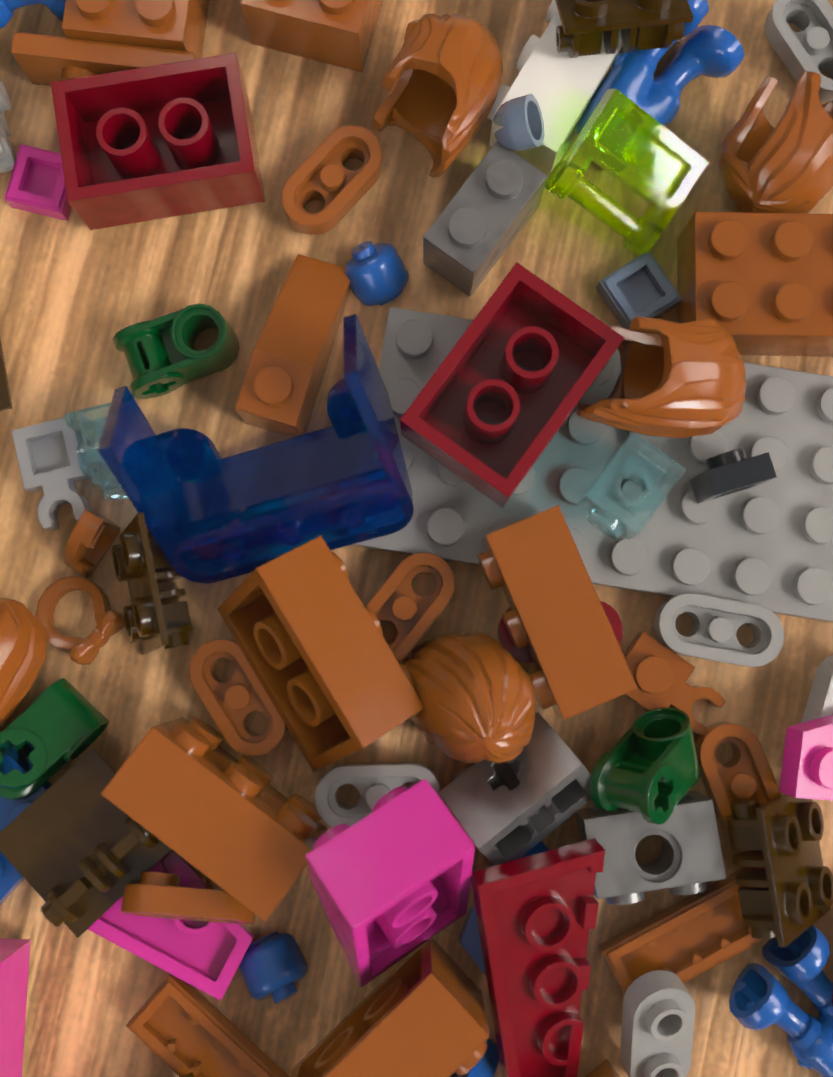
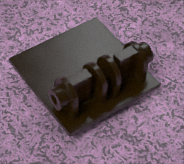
(641, 22)
(146, 618)
(79, 846)
(795, 884)

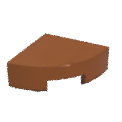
(90, 542)

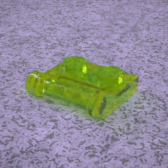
(637, 154)

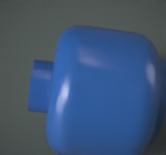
(376, 273)
(273, 967)

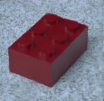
(157, 141)
(509, 384)

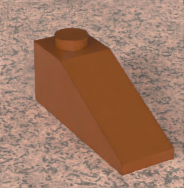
(294, 348)

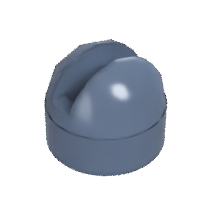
(521, 124)

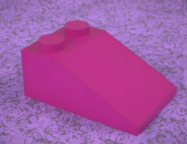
(392, 878)

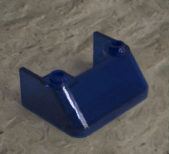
(251, 507)

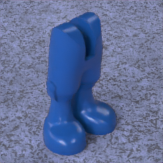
(702, 52)
(762, 1000)

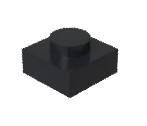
(732, 473)

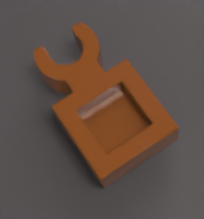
(663, 678)

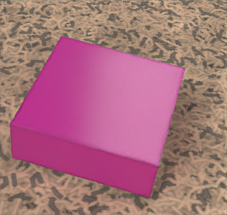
(38, 183)

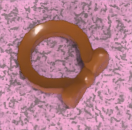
(108, 621)

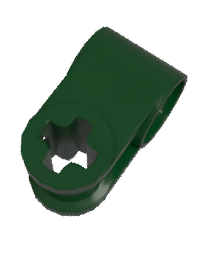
(164, 352)
(51, 734)
(648, 766)

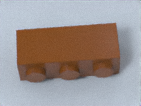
(555, 614)

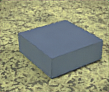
(638, 290)

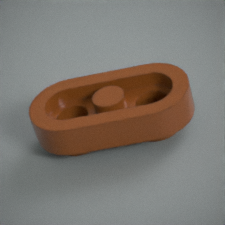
(328, 181)
(405, 608)
(234, 700)
(743, 777)
(161, 897)

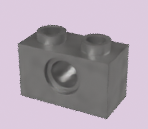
(688, 855)

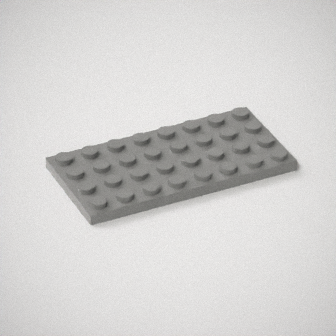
(747, 546)

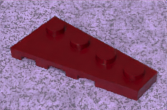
(534, 952)

